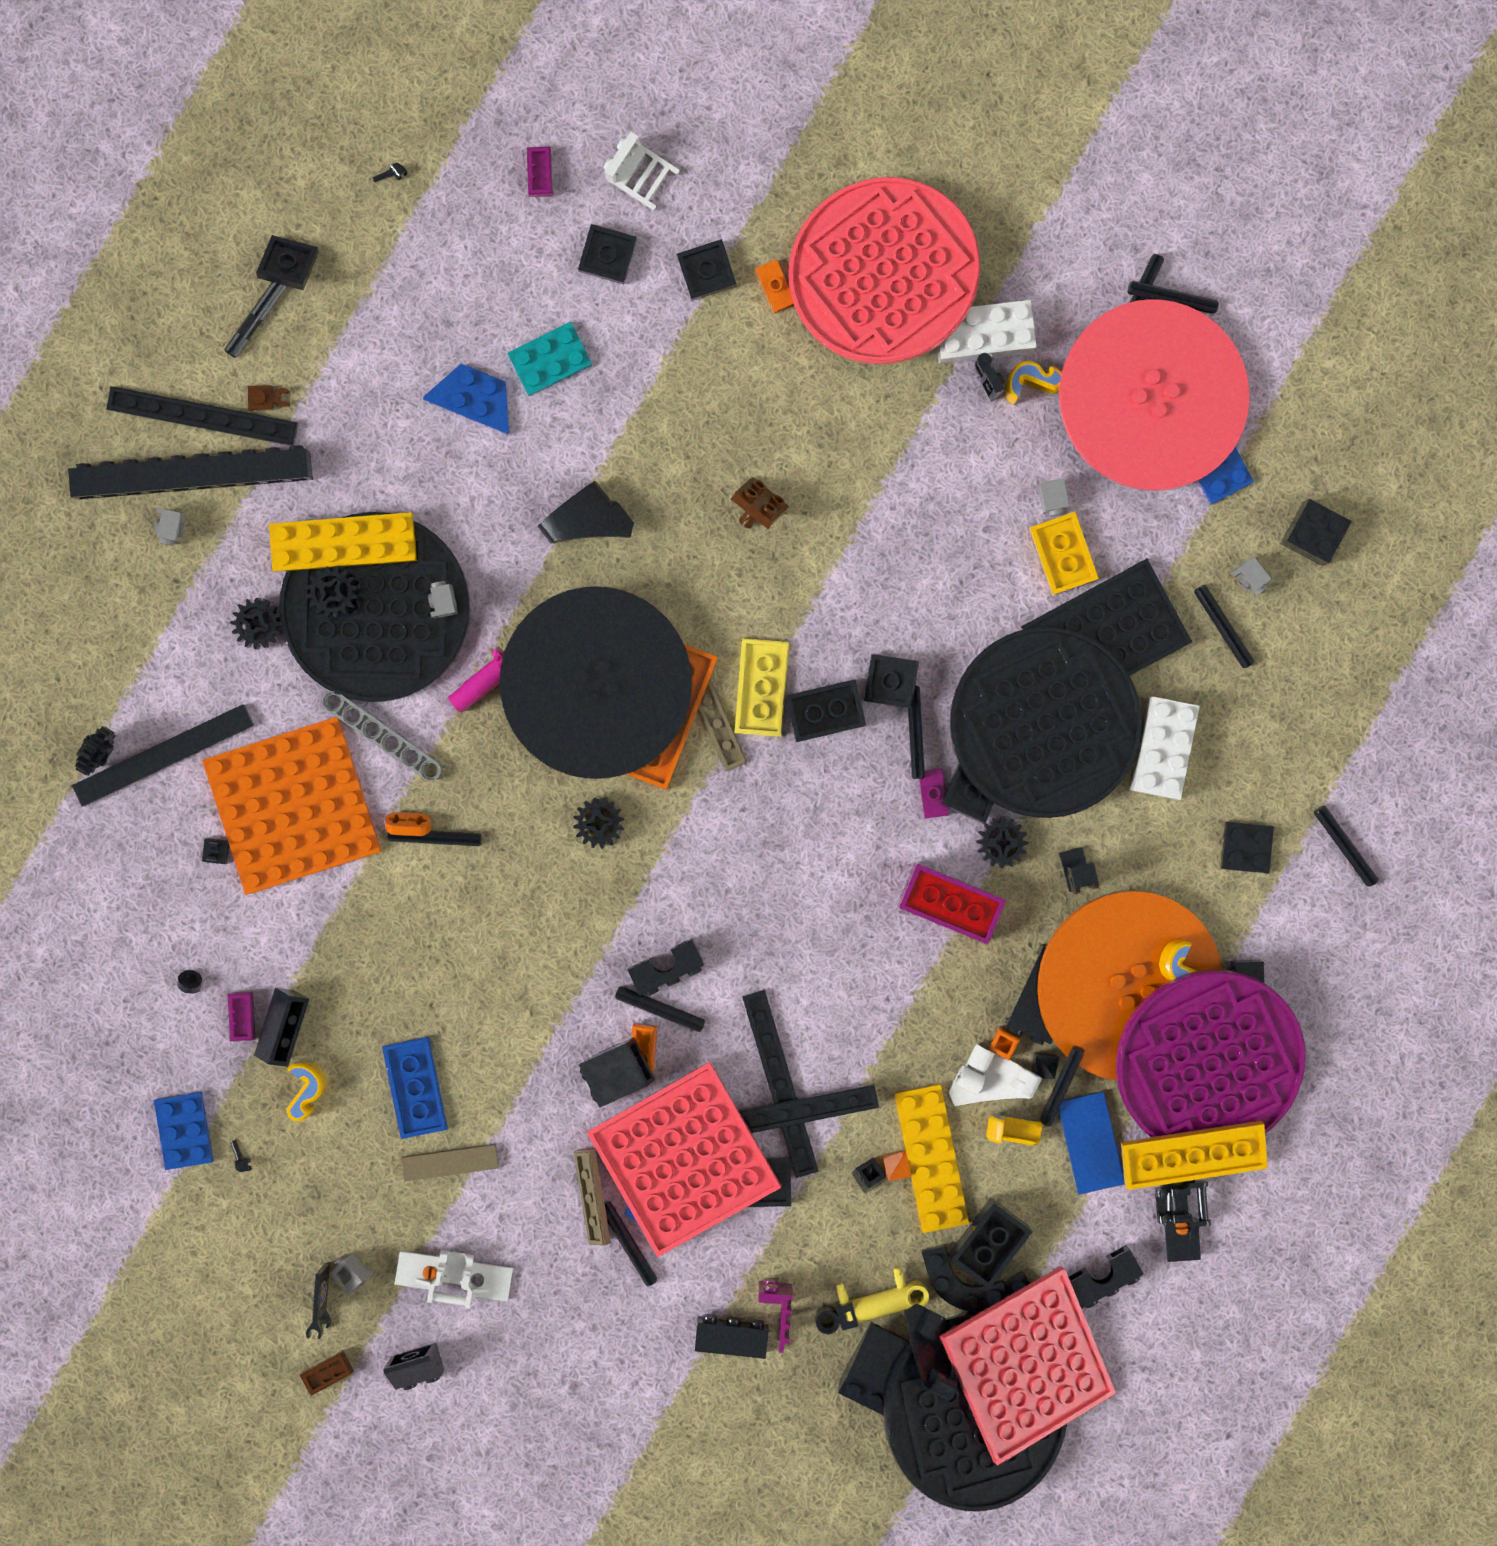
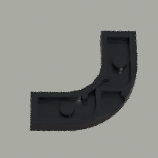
(953, 1290)

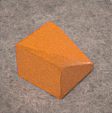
(1004, 1043)
(896, 1165)

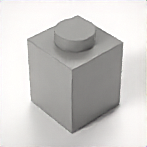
(1053, 497)

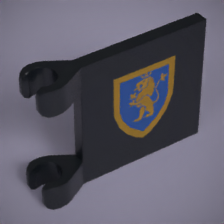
(320, 1301)

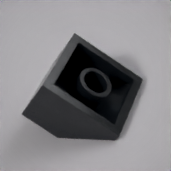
(414, 1367)

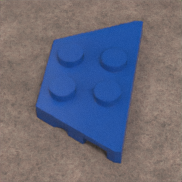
(473, 397)

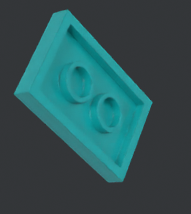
(549, 358)

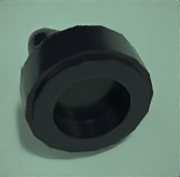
(189, 981)

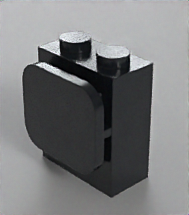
(616, 1072)

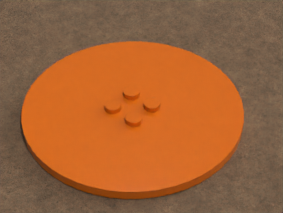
(1107, 964)

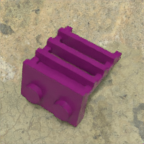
(778, 1293)

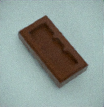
(326, 1373)

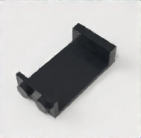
(1026, 1013)

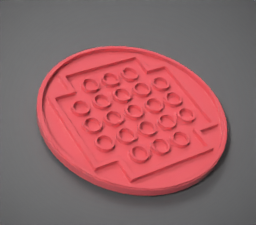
(884, 270)
(1154, 395)

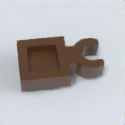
(262, 398)

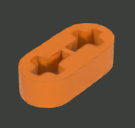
(407, 824)

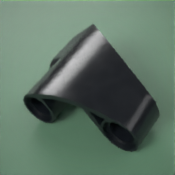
(587, 516)
(929, 1351)

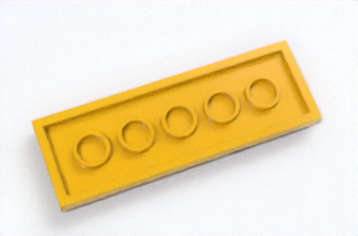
(342, 542)
(1194, 1155)
(931, 1158)

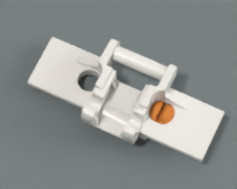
(455, 1268)

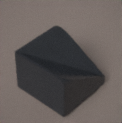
(1045, 1065)
(869, 1175)

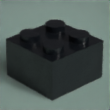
(1316, 532)

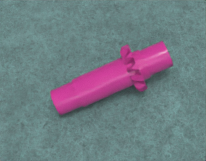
(478, 684)

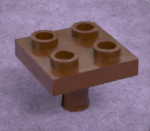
(758, 504)

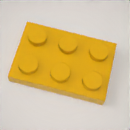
(1063, 553)

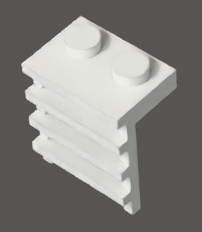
(626, 161)

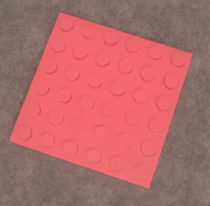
(684, 1159)
(1028, 1365)

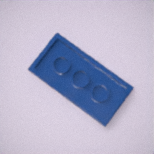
(415, 1087)
(1091, 1143)

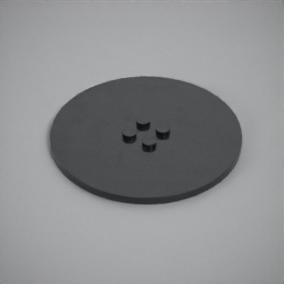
(389, 640)
(595, 682)
(1019, 738)
(943, 1447)

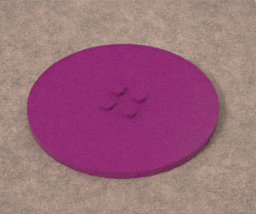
(1210, 1055)

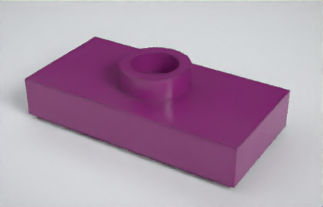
(539, 172)
(932, 794)
(241, 1016)

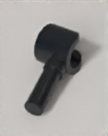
(395, 169)
(240, 1164)

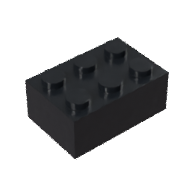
(825, 710)
(990, 1243)

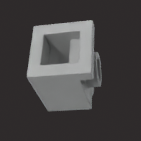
(170, 526)
(1252, 576)
(442, 600)
(350, 1273)

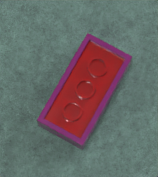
(951, 903)

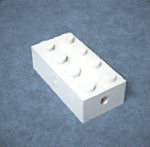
(991, 329)
(1164, 748)

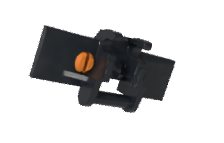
(1180, 1226)

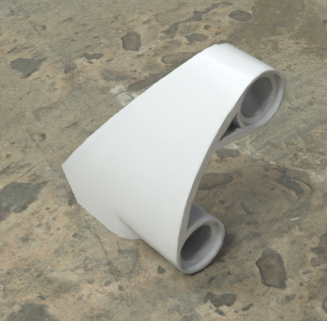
(991, 1079)

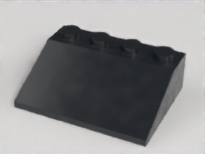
(871, 1367)

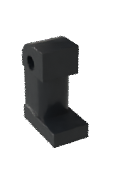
(1077, 870)

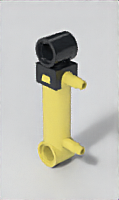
(855, 1311)

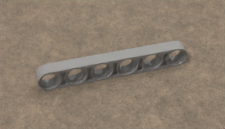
(384, 733)

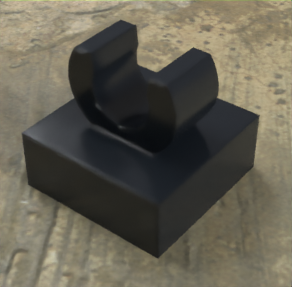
(215, 851)

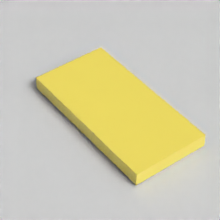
(761, 687)

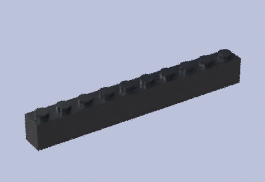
(190, 473)

